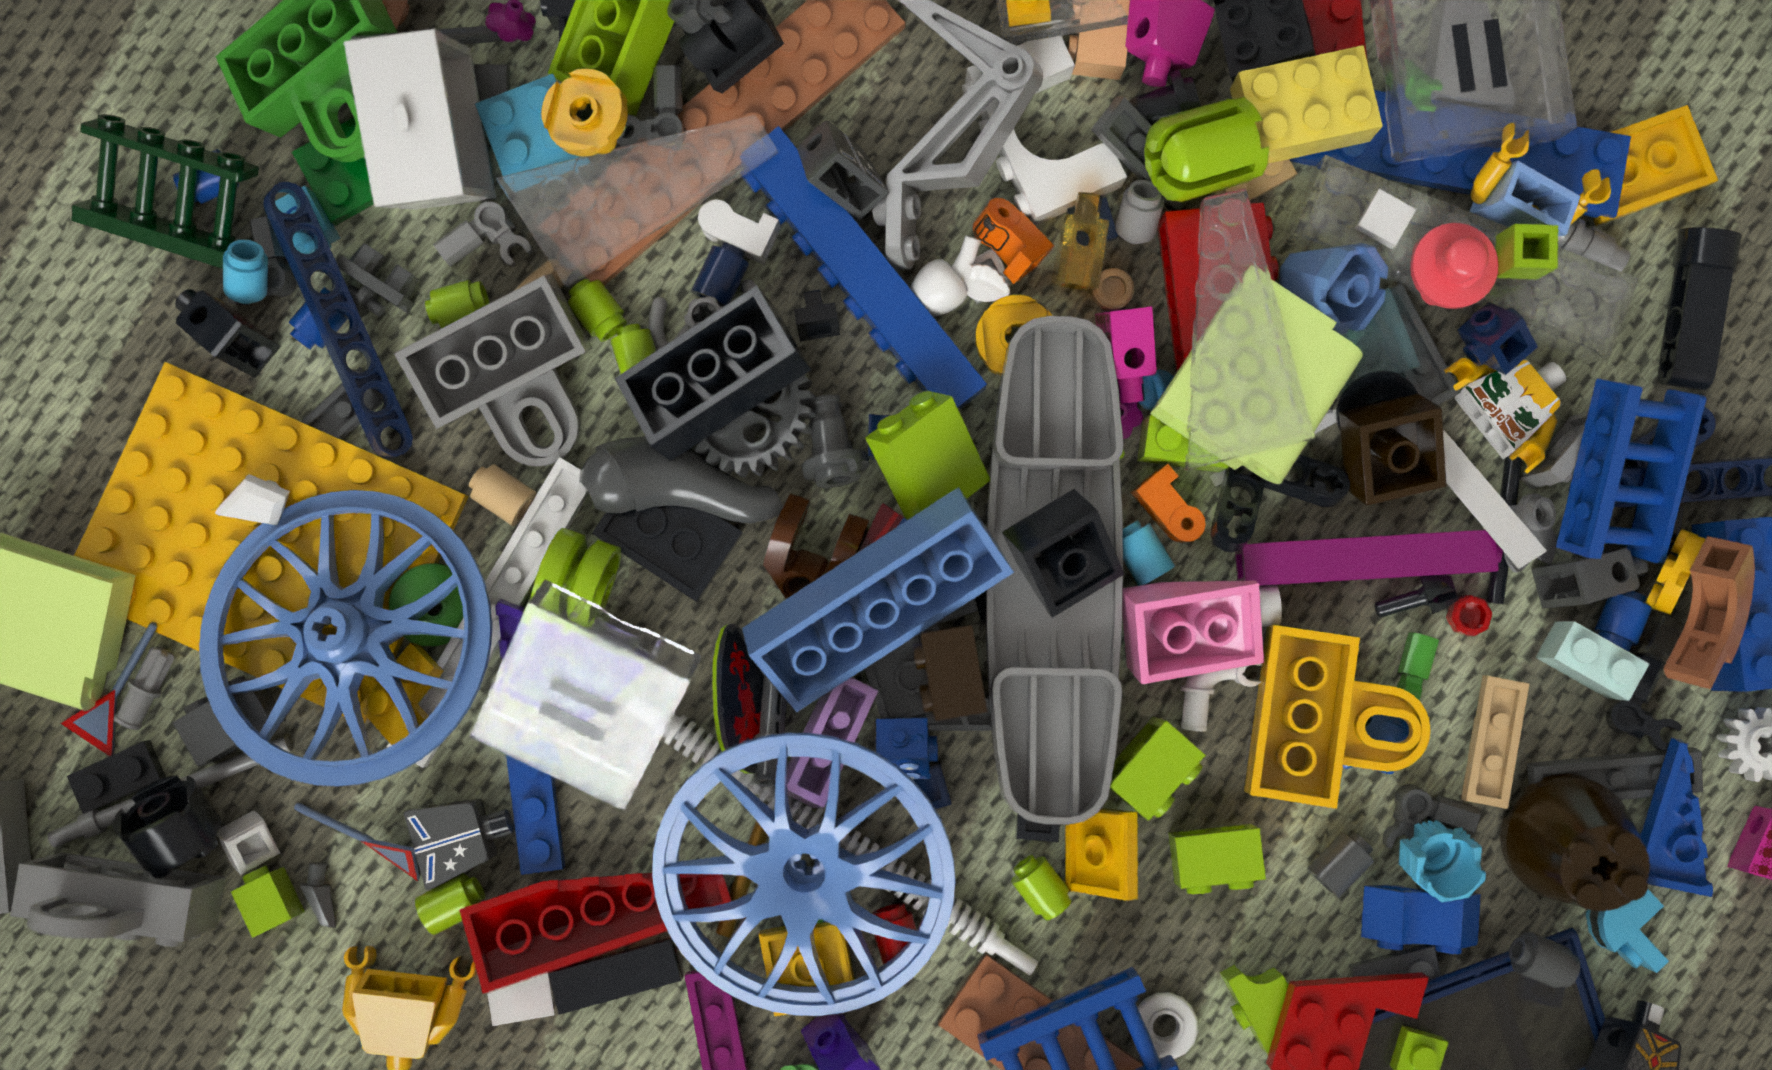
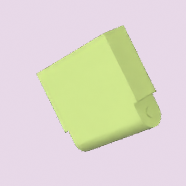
(1323, 367)
(59, 622)

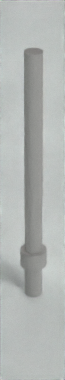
(96, 821)

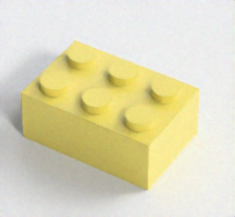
(1312, 103)

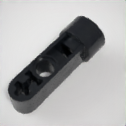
(1697, 306)

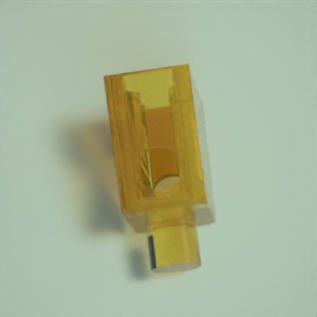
(1076, 264)

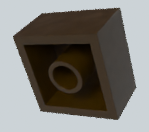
(1393, 448)
(951, 673)

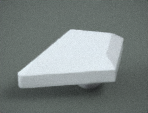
(255, 501)

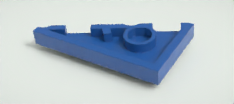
(1676, 827)

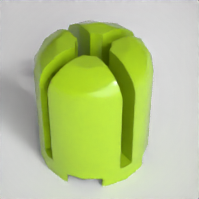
(1205, 149)

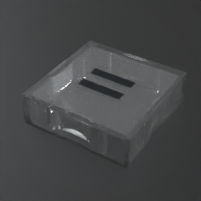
(1469, 71)
(584, 695)

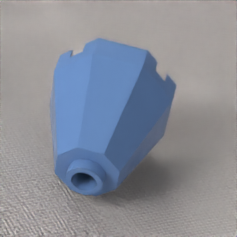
(1338, 282)

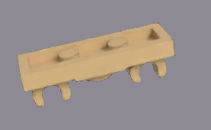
(1495, 741)

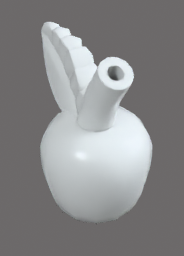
(946, 287)

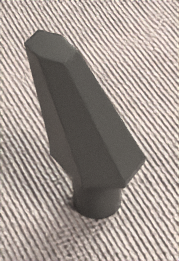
(319, 894)

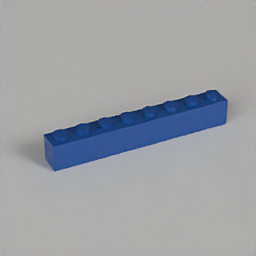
(864, 276)

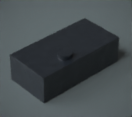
(712, 374)

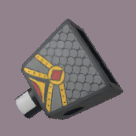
(1635, 1043)

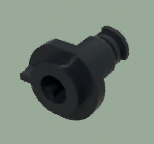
(1168, 100)

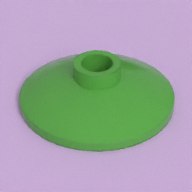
(416, 584)

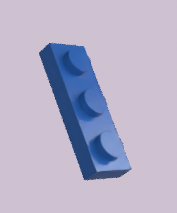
(535, 818)

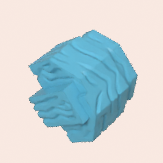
(1442, 861)

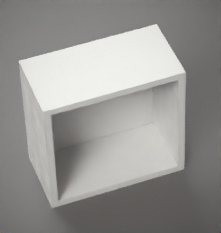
(420, 120)

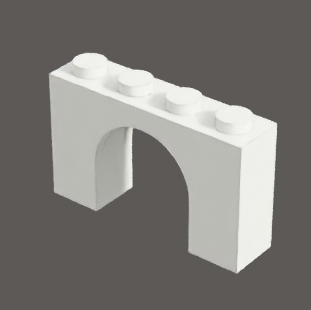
(1044, 185)

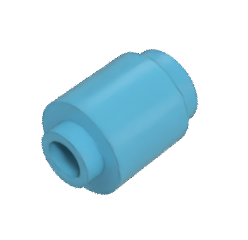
(245, 272)

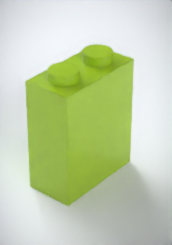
(927, 453)

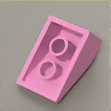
(1191, 628)

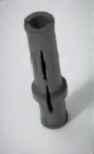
(771, 722)

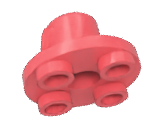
(1454, 266)

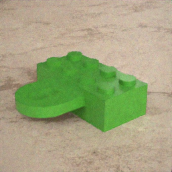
(297, 69)

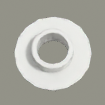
(1186, 1020)

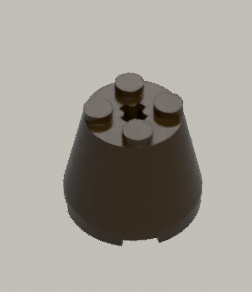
(1575, 844)

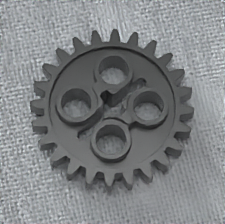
(735, 445)

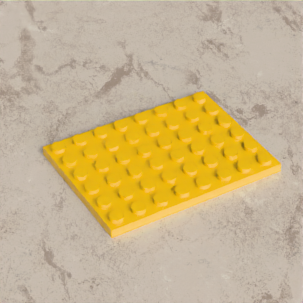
(185, 461)

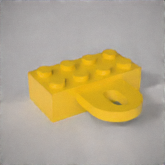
(1315, 719)

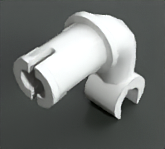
(1198, 692)

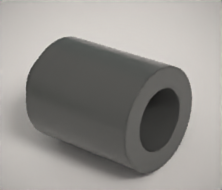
(1342, 863)

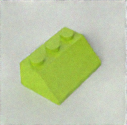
(616, 39)

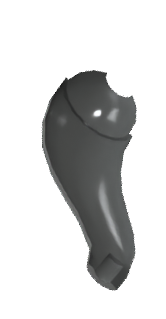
(636, 476)

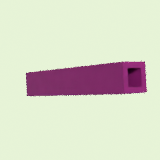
(1368, 558)

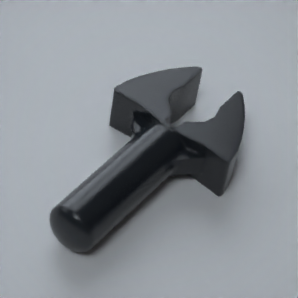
(1436, 592)

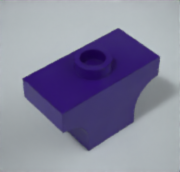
(837, 1045)

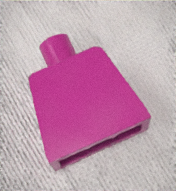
(1166, 35)

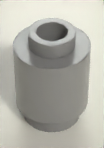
(1139, 212)

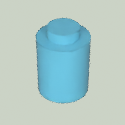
(1144, 553)

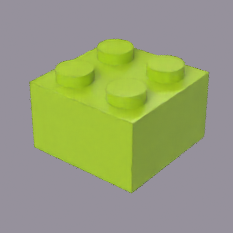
(1154, 768)

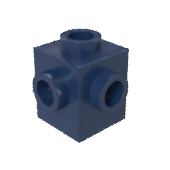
(1497, 338)

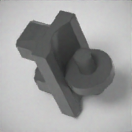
(395, 289)

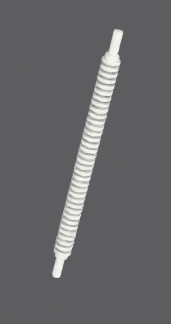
(989, 938)

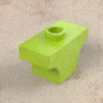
(1257, 1001)

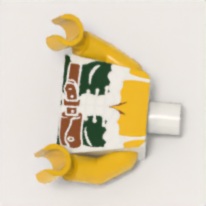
(1512, 408)

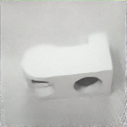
(724, 225)

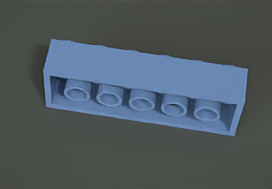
(876, 600)

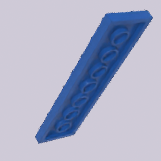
(1559, 160)

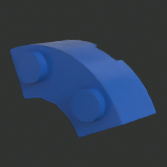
(1413, 916)

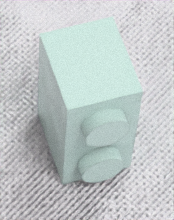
(1592, 660)

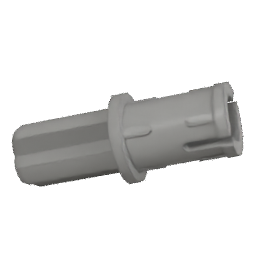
(144, 688)

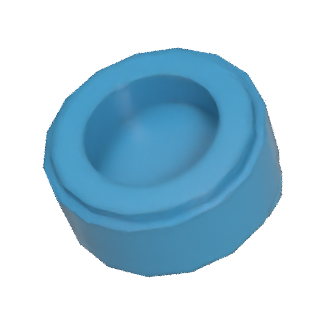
(1154, 387)

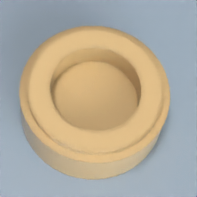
(1114, 290)

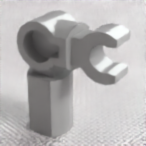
(488, 221)

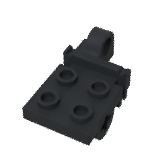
(1263, 32)
(734, 47)

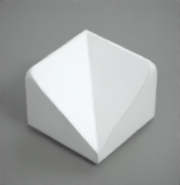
(247, 842)

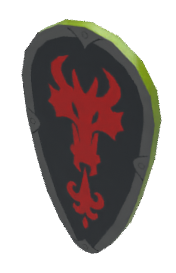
(736, 691)

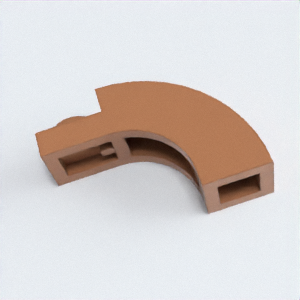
(1717, 614)

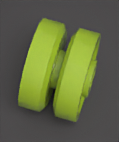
(578, 569)

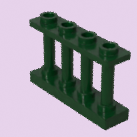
(141, 221)

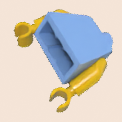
(1520, 195)

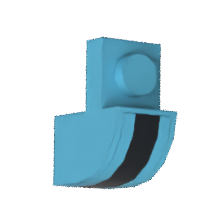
(1620, 932)

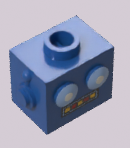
(907, 745)

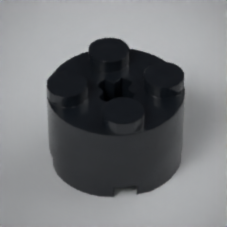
(168, 825)

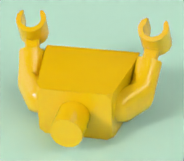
(398, 1010)

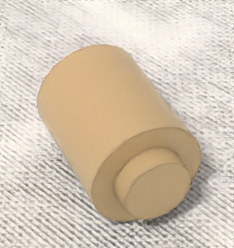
(501, 493)

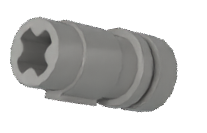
(1594, 245)

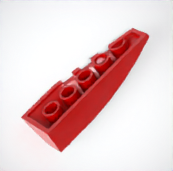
(570, 922)

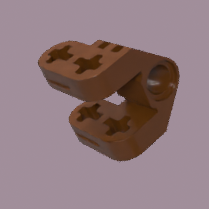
(788, 565)

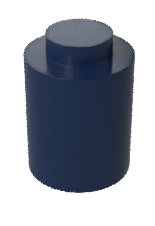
(721, 273)

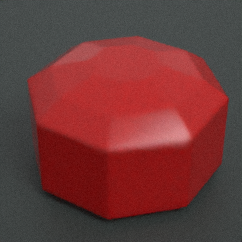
(1469, 615)

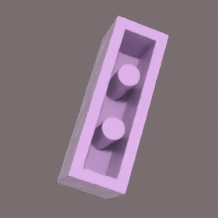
(838, 715)

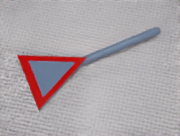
(98, 723)
(399, 855)

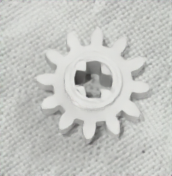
(1749, 743)

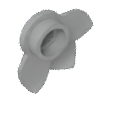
(1539, 516)

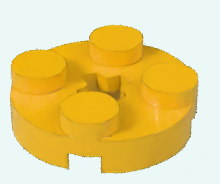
(601, 129)
(998, 323)
(1675, 572)

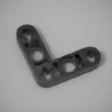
(1254, 484)

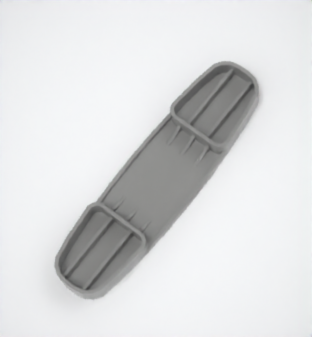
(1056, 676)

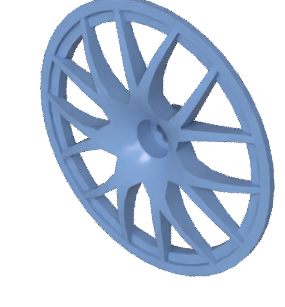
(358, 645)
(801, 891)

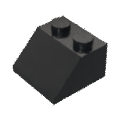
(1064, 552)

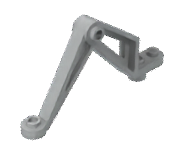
(1008, 76)

